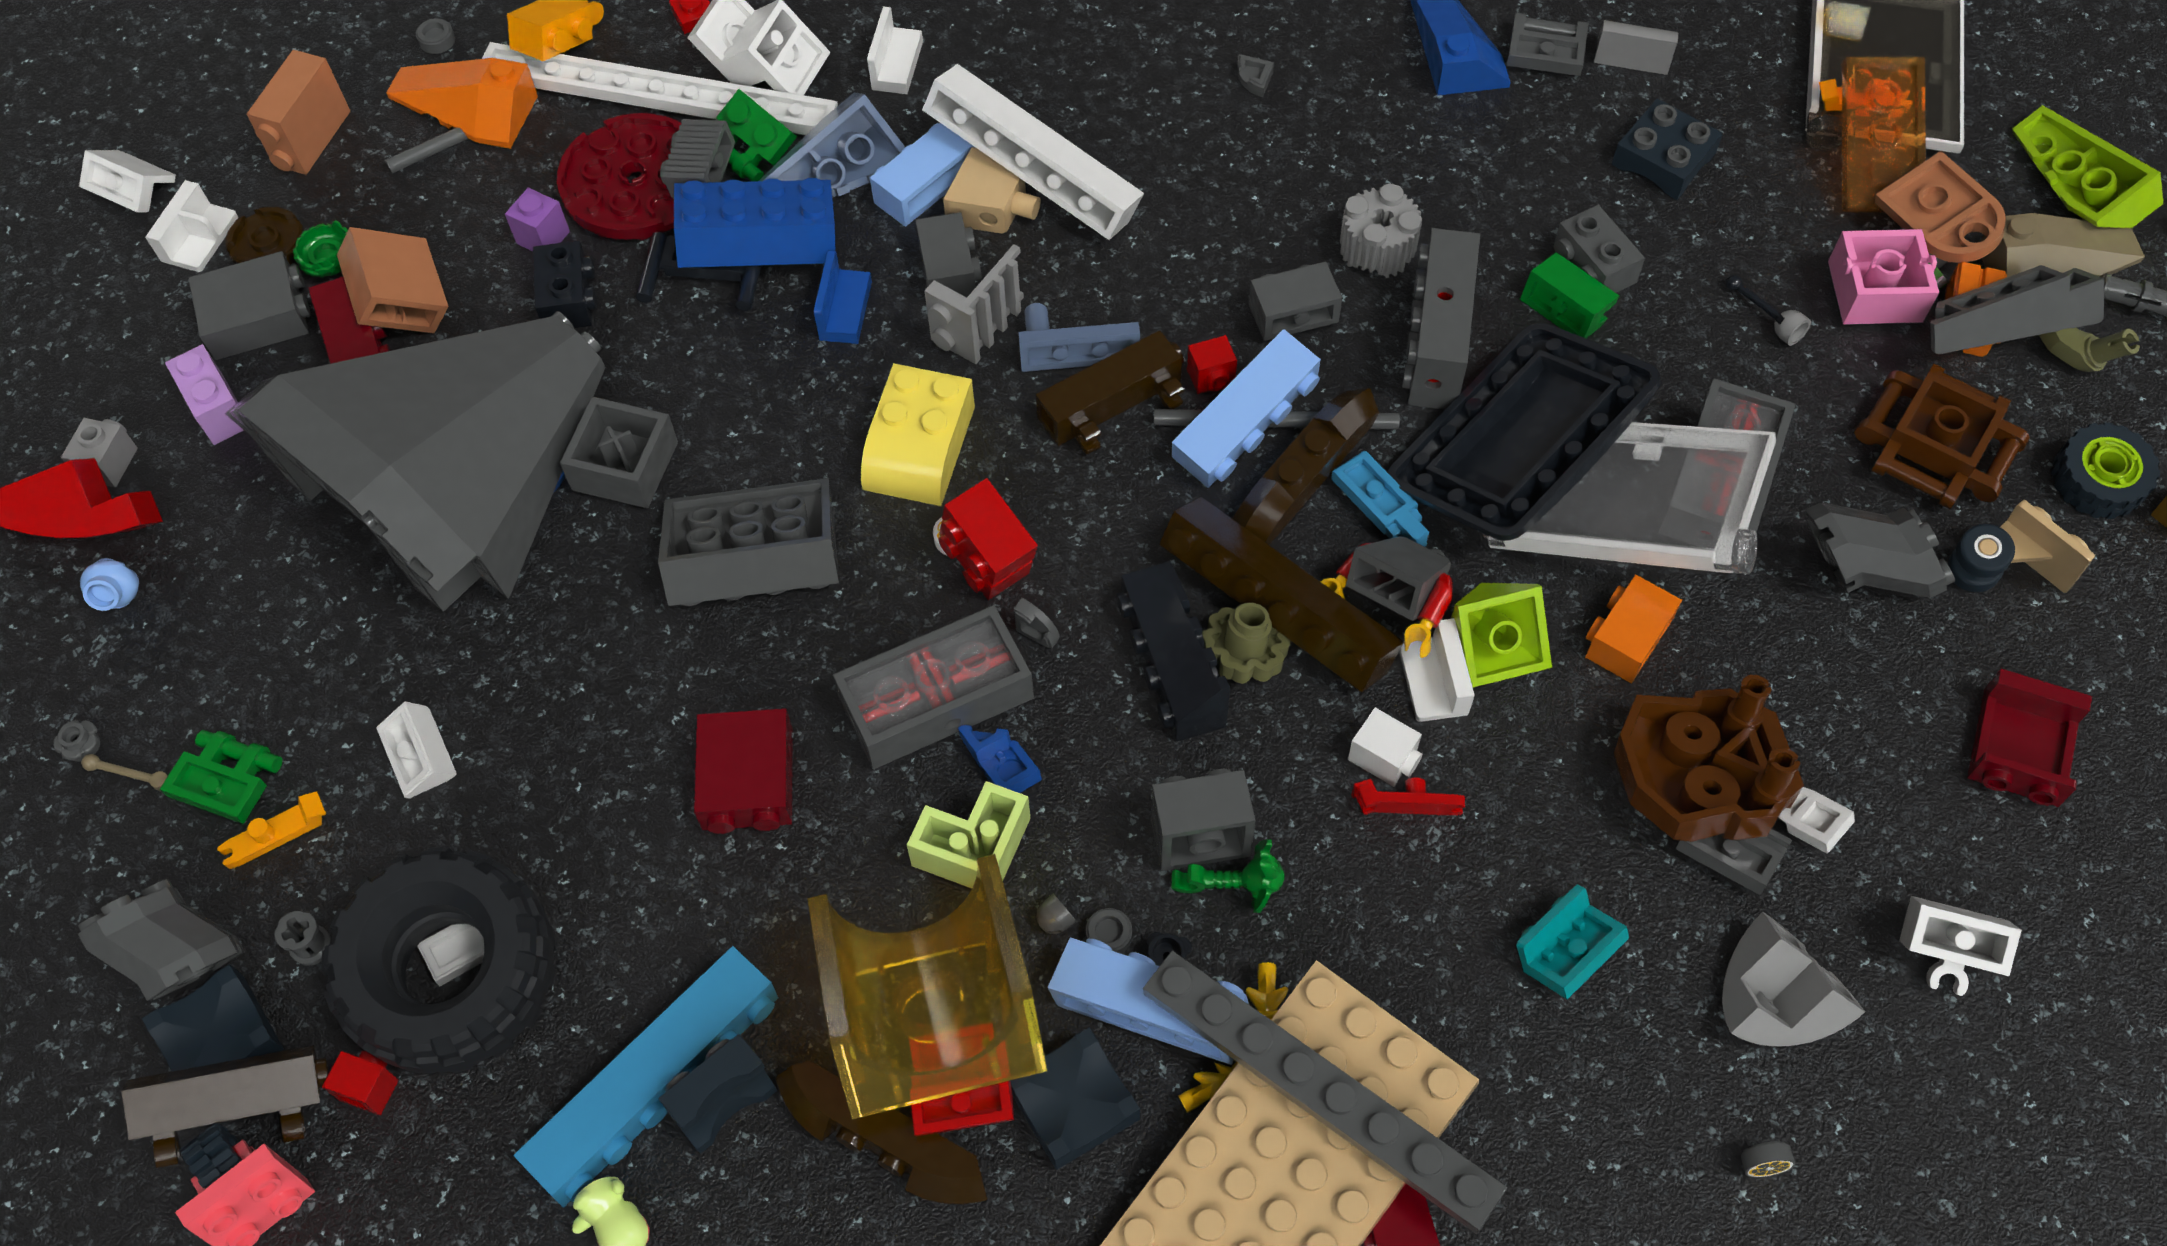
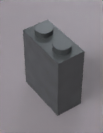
(249, 305)

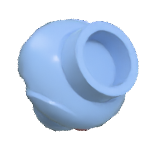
(108, 584)

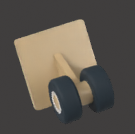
(2025, 537)

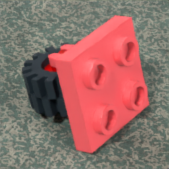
(238, 1189)

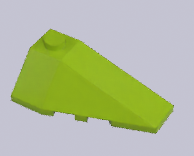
(2088, 172)

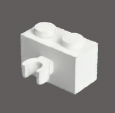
(1958, 940)

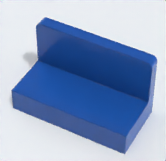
(841, 302)

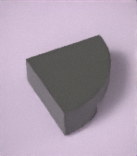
(1254, 73)
(1035, 624)

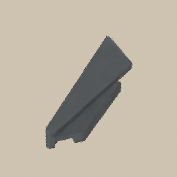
(2018, 308)

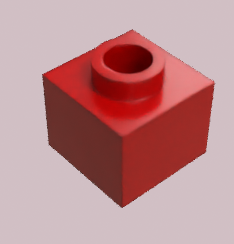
(1211, 364)
(361, 1081)

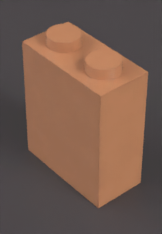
(298, 112)
(392, 280)

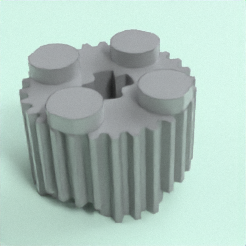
(1380, 230)

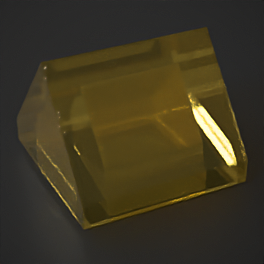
(1845, 20)

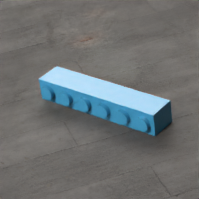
(624, 1096)

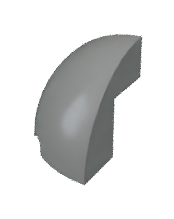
(1780, 992)

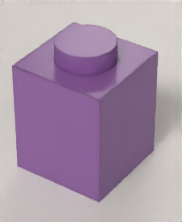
(536, 220)

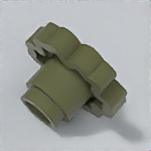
(1246, 643)

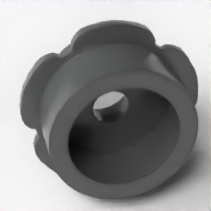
(85, 744)

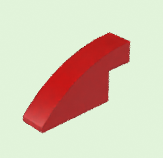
(73, 503)

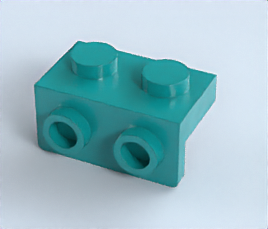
(1569, 943)

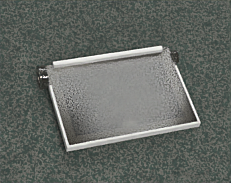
(1895, 30)

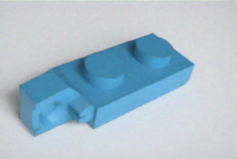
(1380, 498)

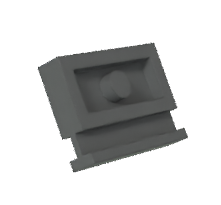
(1743, 860)

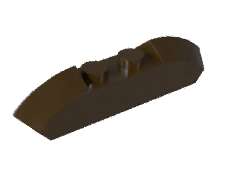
(1307, 463)
(935, 1165)

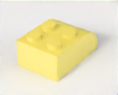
(917, 434)

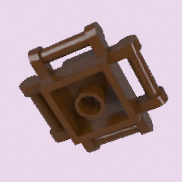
(1944, 432)

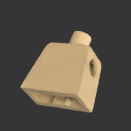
(988, 195)

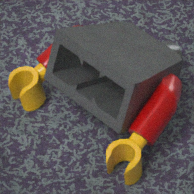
(1403, 579)

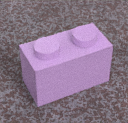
(205, 392)

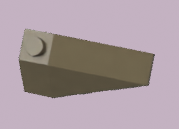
(2062, 245)

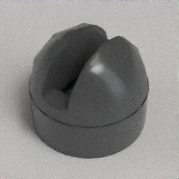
(1054, 916)

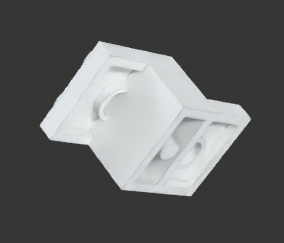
(759, 45)

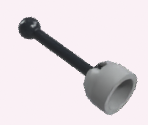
(1788, 325)

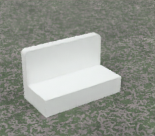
(893, 55)
(122, 178)
(1441, 680)

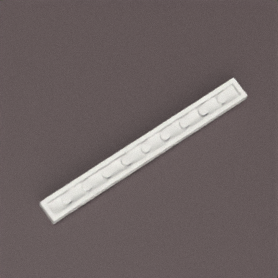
(661, 89)

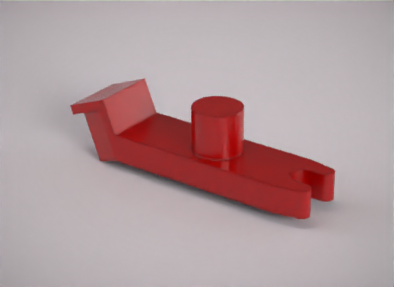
(1412, 801)

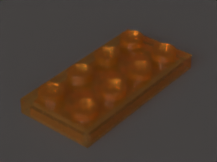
(1880, 125)

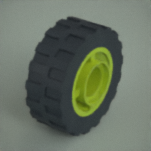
(2105, 470)

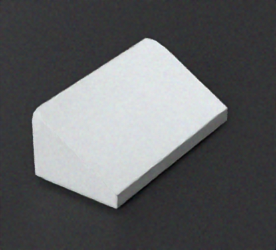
(415, 749)

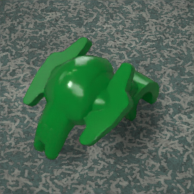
(1260, 876)

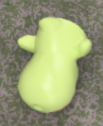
(612, 1218)

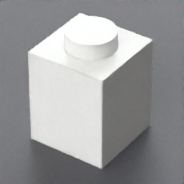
(1386, 747)

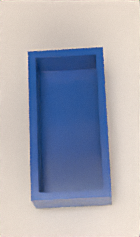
(753, 222)

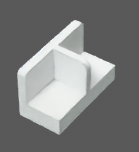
(190, 229)

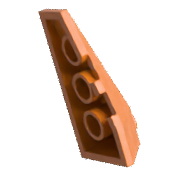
(479, 96)

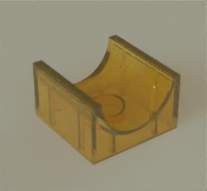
(927, 1005)

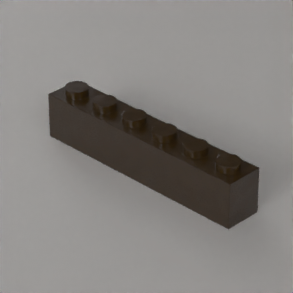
(1295, 600)

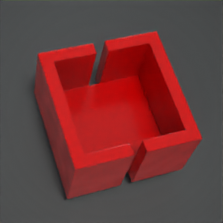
(986, 540)

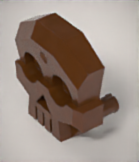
(1732, 753)

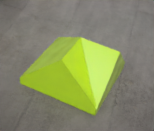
(1503, 631)

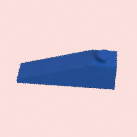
(1458, 49)

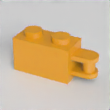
(552, 26)

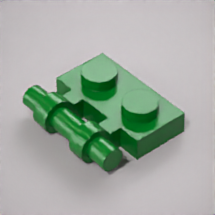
(759, 130)
(218, 788)

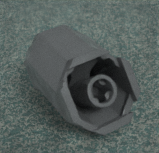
(1879, 549)
(158, 940)

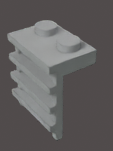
(969, 322)

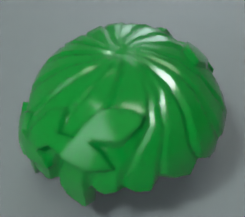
(318, 249)

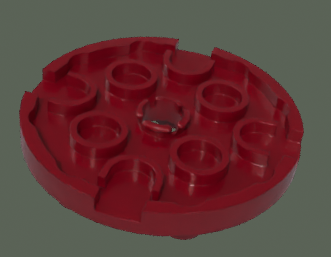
(596, 172)

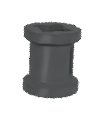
(292, 939)

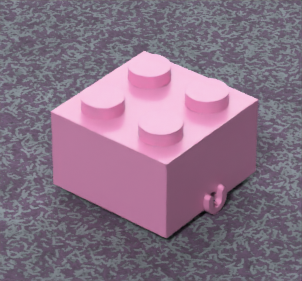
(1883, 276)

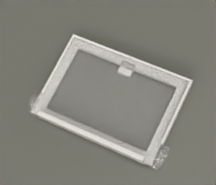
(1662, 501)

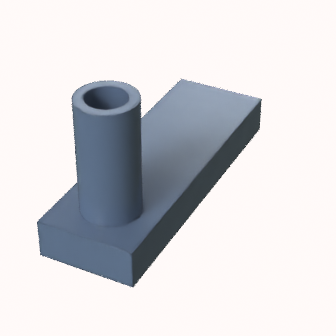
(1069, 347)

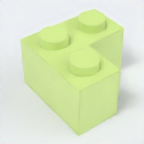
(951, 845)

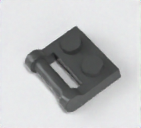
(1547, 45)

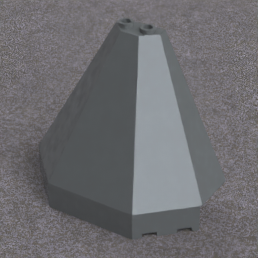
(437, 444)

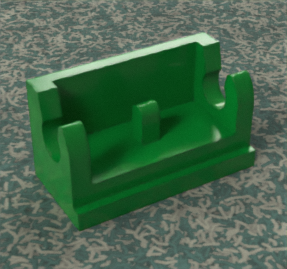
(1568, 296)

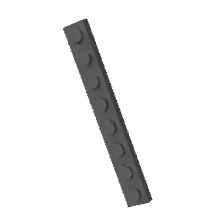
(1326, 1092)

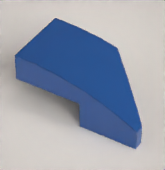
(1001, 758)

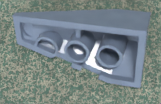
(841, 148)

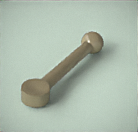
(92, 762)

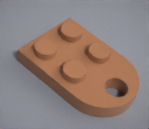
(1946, 207)

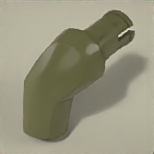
(2088, 351)

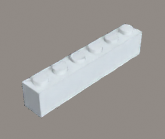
(1032, 151)

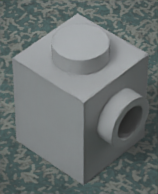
(105, 442)

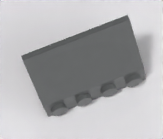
(748, 542)

